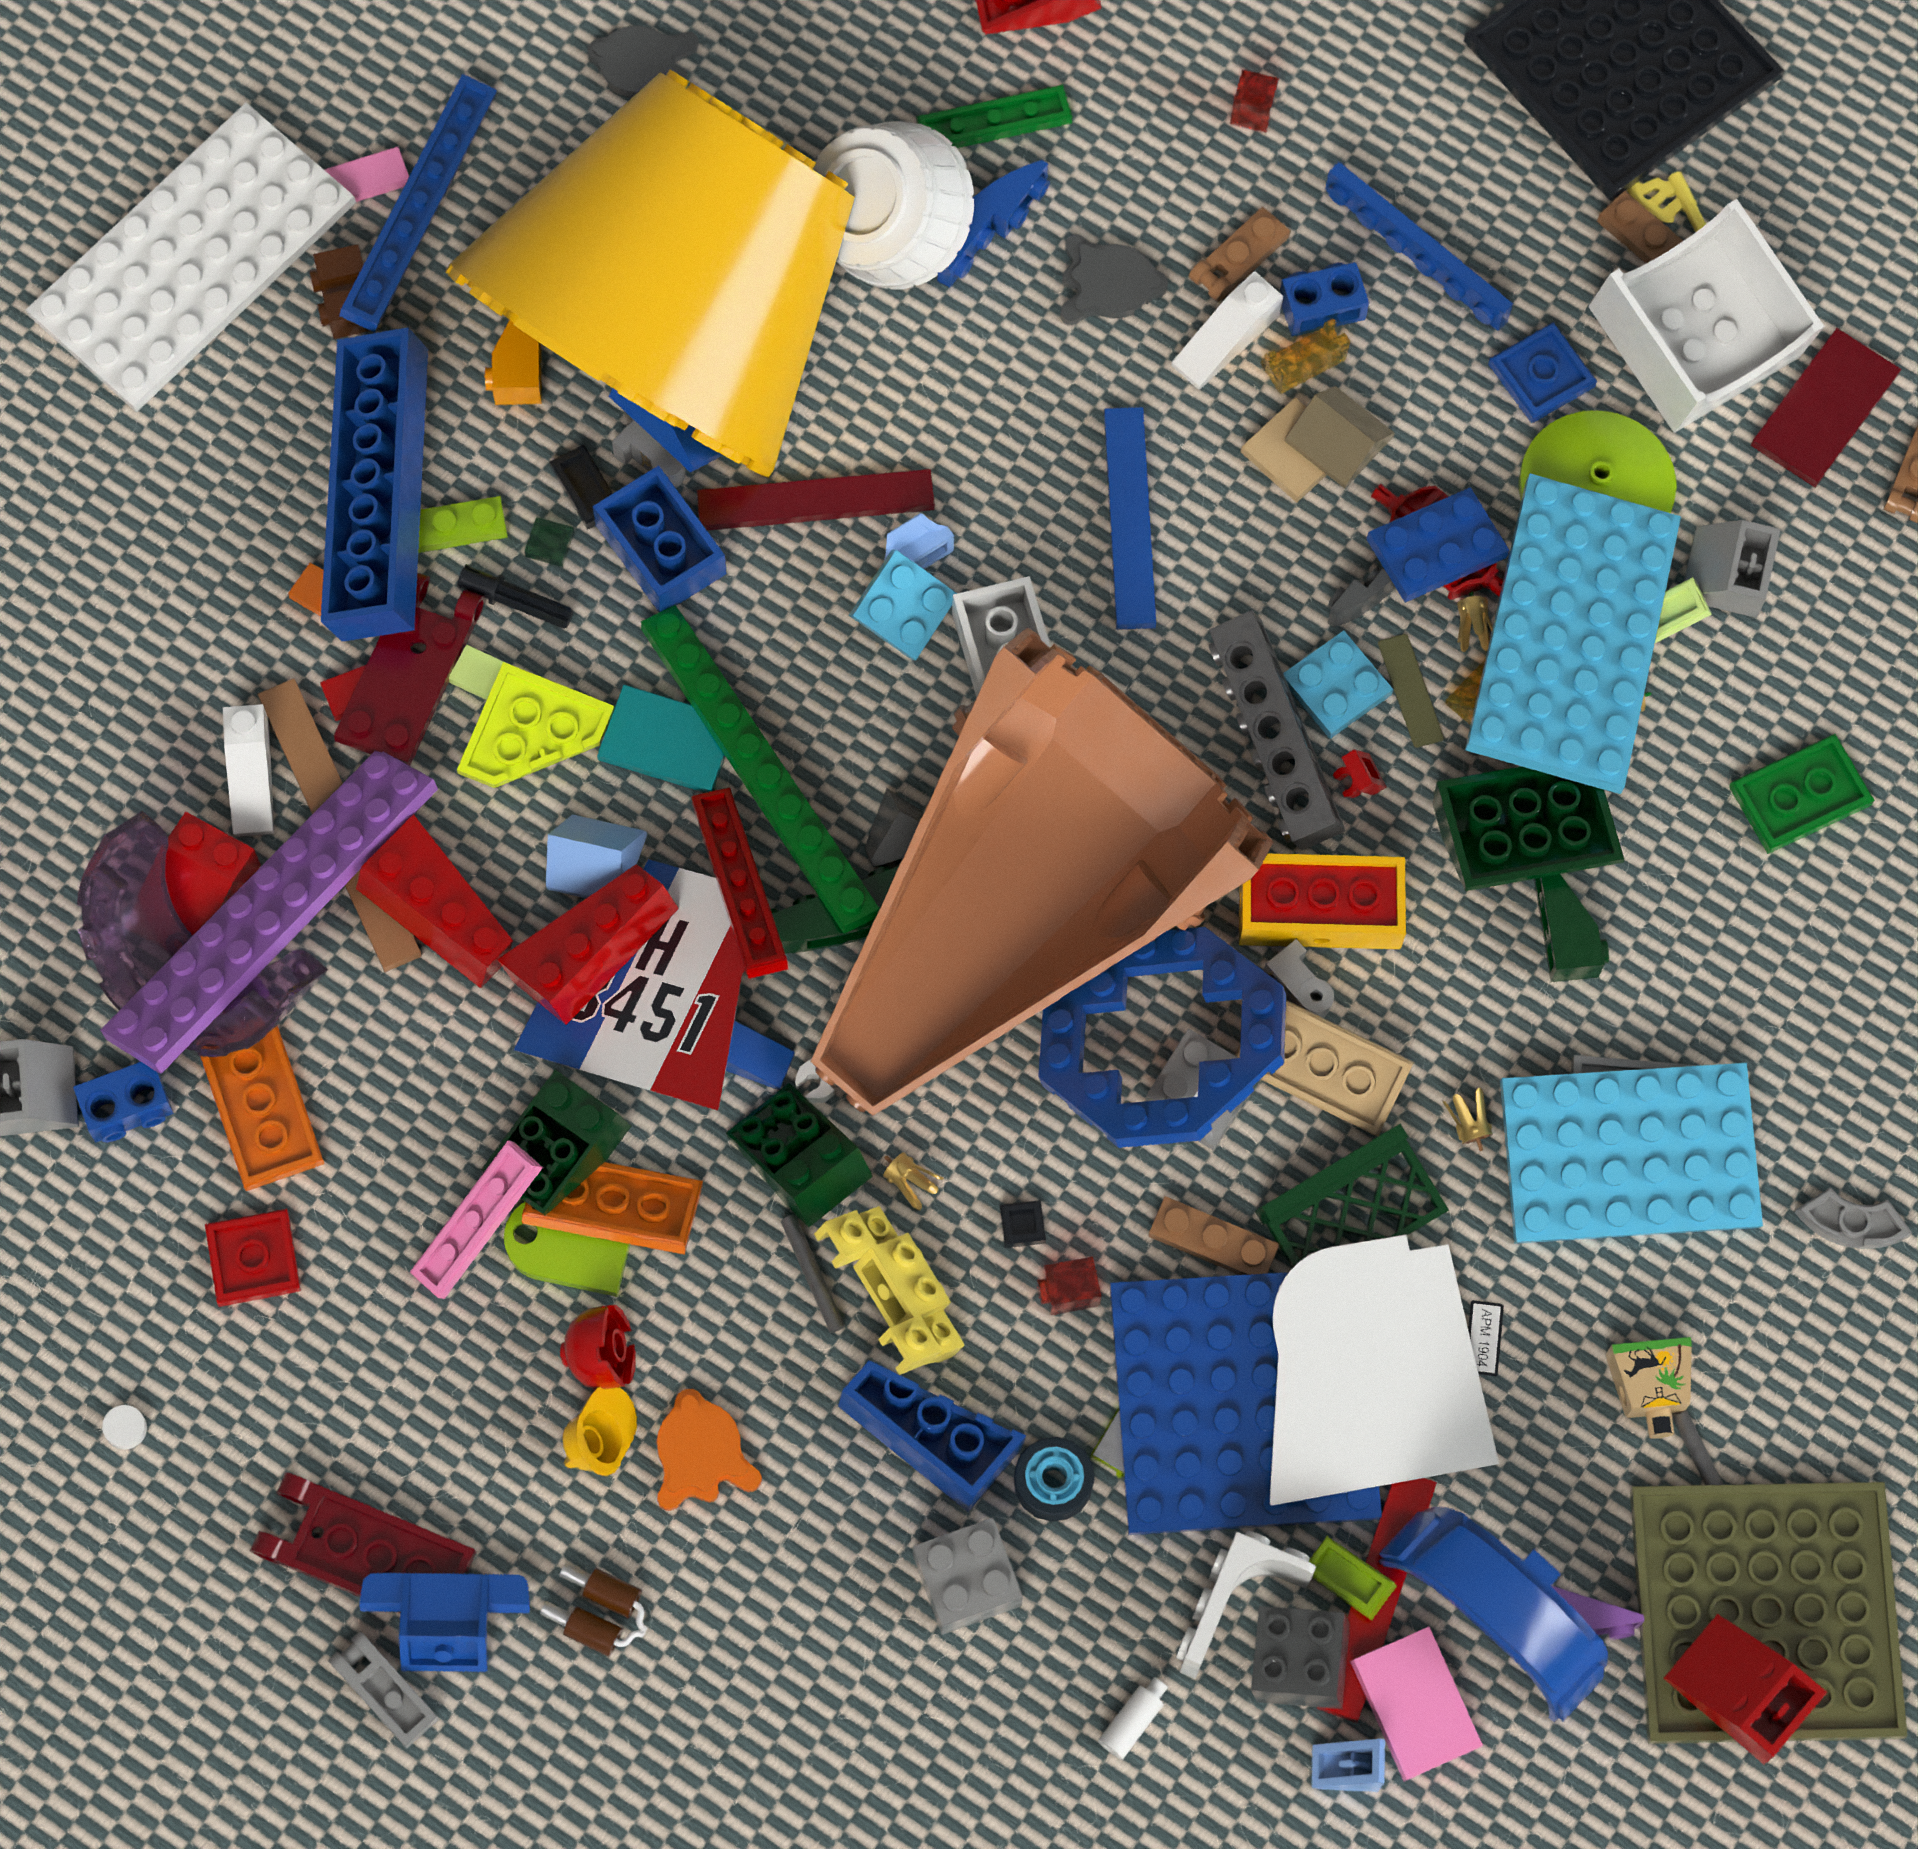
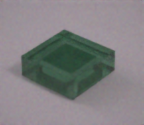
(549, 542)

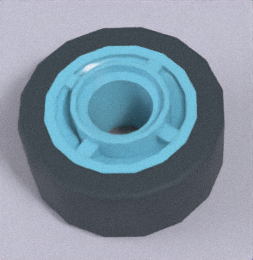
(1056, 1455)

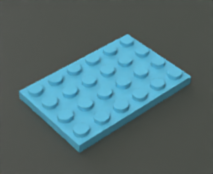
(1630, 1153)

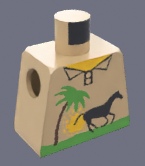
(1653, 1380)

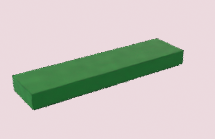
(1001, 117)

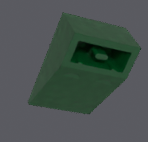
(567, 1136)
(800, 1154)

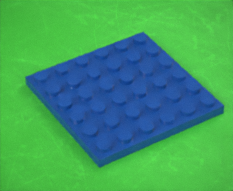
(1201, 1408)

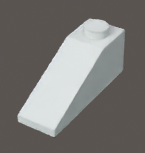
(1229, 330)
(249, 769)

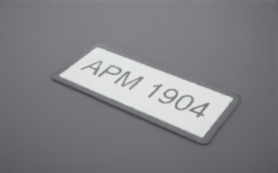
(1485, 1335)

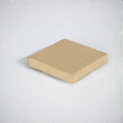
(1278, 459)

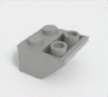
(1733, 564)
(36, 1087)

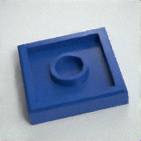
(1542, 372)

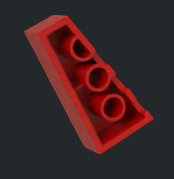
(434, 902)
(589, 943)

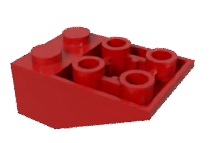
(1745, 1687)

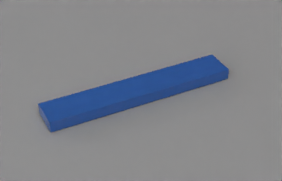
(1129, 518)

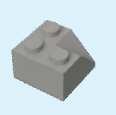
(1181, 1079)

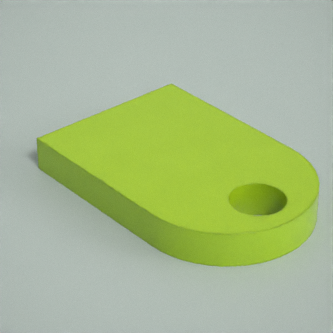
(567, 1258)

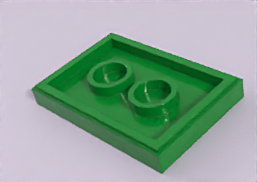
(1801, 793)

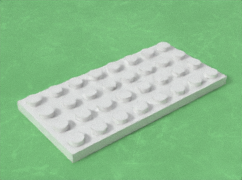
(191, 256)

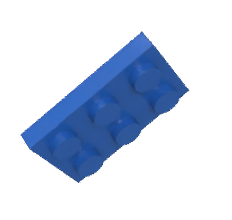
(1437, 544)

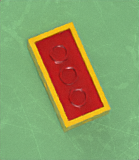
(1325, 902)

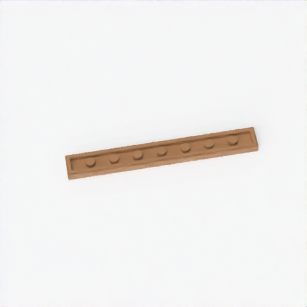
(318, 781)

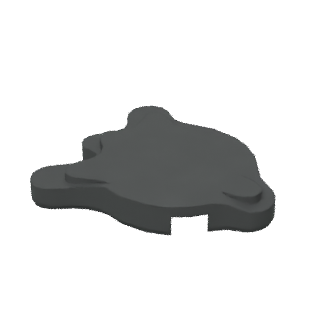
(637, 54)
(1108, 280)

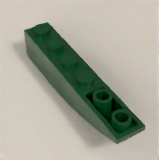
(812, 927)

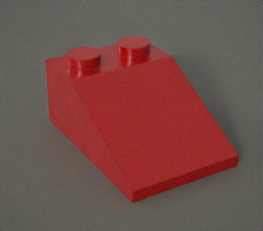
(1012, 15)
(204, 869)

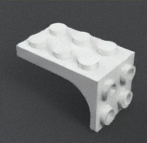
(1247, 1558)

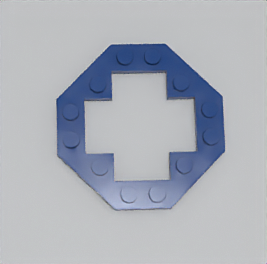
(1220, 1082)

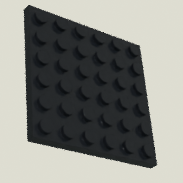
(1623, 77)

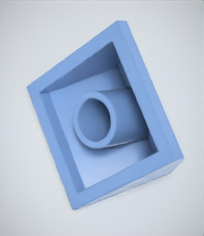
(590, 854)

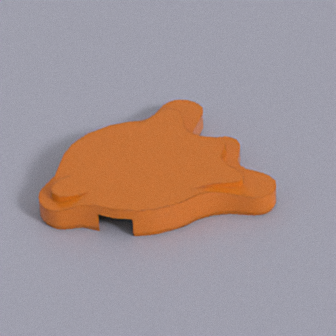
(700, 1450)

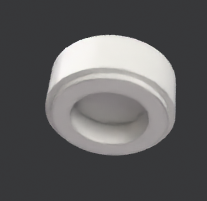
(124, 1427)

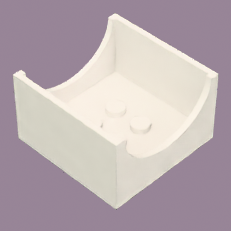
(1706, 318)

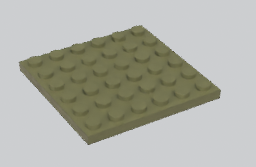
(1792, 1569)

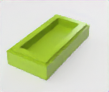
(1350, 1578)

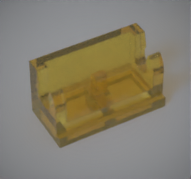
(1306, 357)

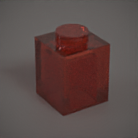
(1254, 101)
(1069, 1286)

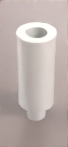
(1133, 1719)

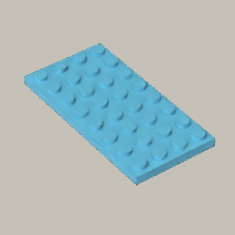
(1574, 634)

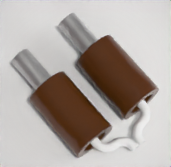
(589, 1628)

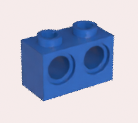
(1325, 304)
(121, 1090)

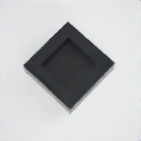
(1022, 1224)

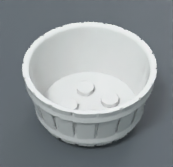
(907, 204)

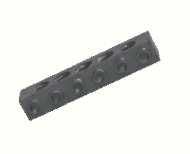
(1320, 817)

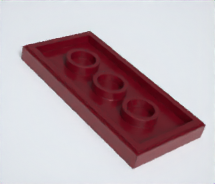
(1825, 407)

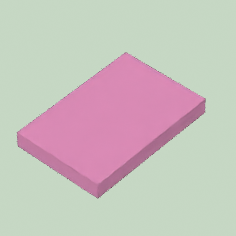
(1416, 1703)

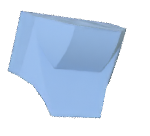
(921, 541)

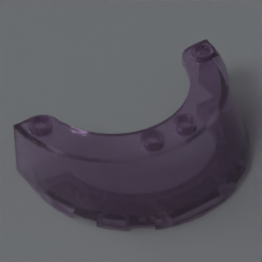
(136, 931)

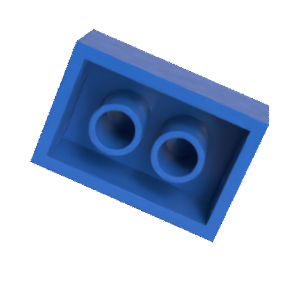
(659, 539)

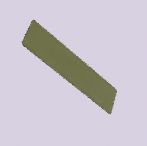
(1410, 690)

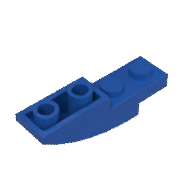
(997, 211)

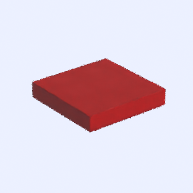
(252, 1257)

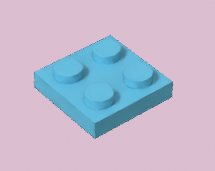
(903, 604)
(1337, 684)

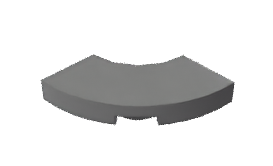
(1852, 1223)

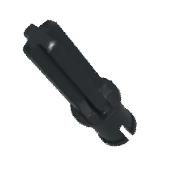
(514, 596)

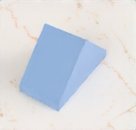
(1349, 1765)

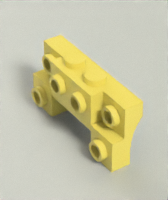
(898, 1284)

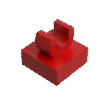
(1363, 774)

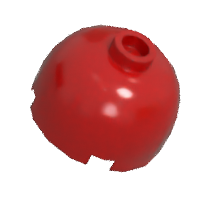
(598, 1350)

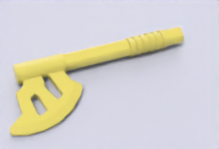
(1674, 186)

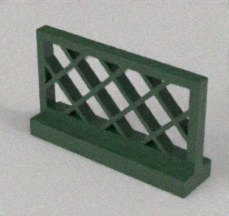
(1344, 1173)

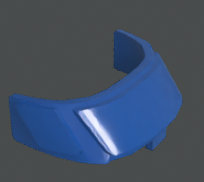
(1506, 1600)

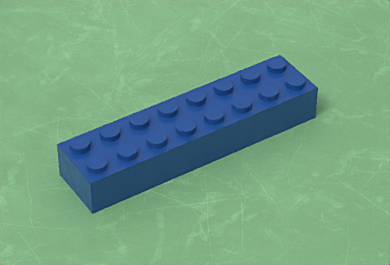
(375, 485)

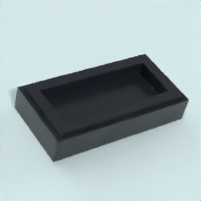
(581, 482)

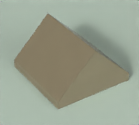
(1338, 435)

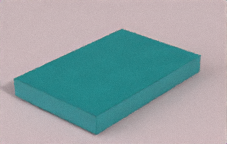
(661, 741)

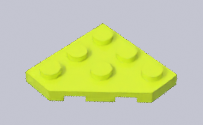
(530, 727)

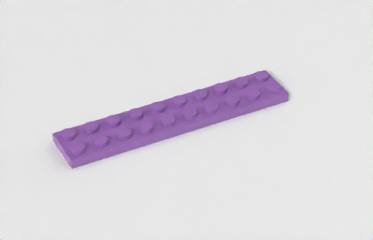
(268, 911)

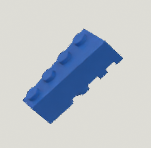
(931, 1433)

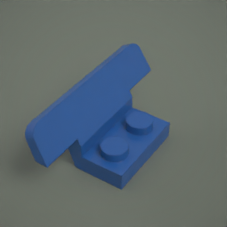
(444, 1614)

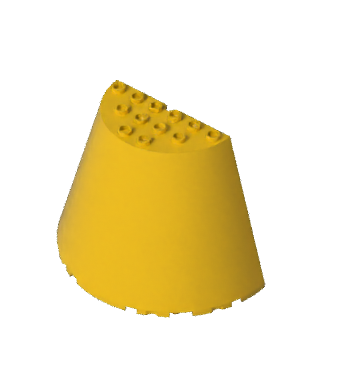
(674, 265)

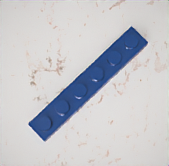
(1426, 253)

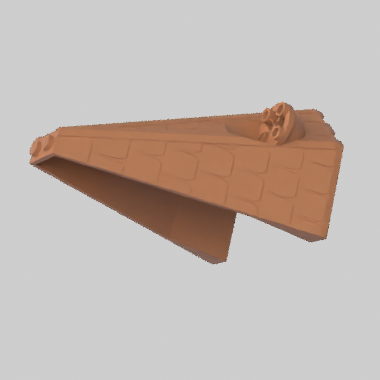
(1038, 864)

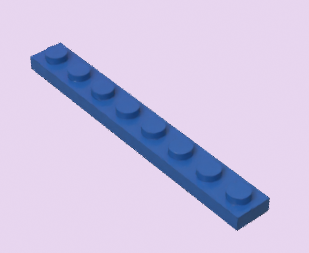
(418, 203)

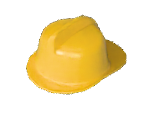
(601, 1432)

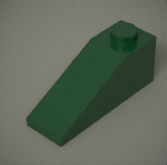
(1568, 932)

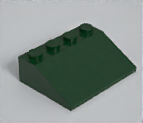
(1523, 826)

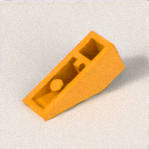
(515, 369)

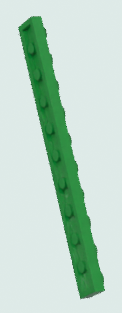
(760, 769)

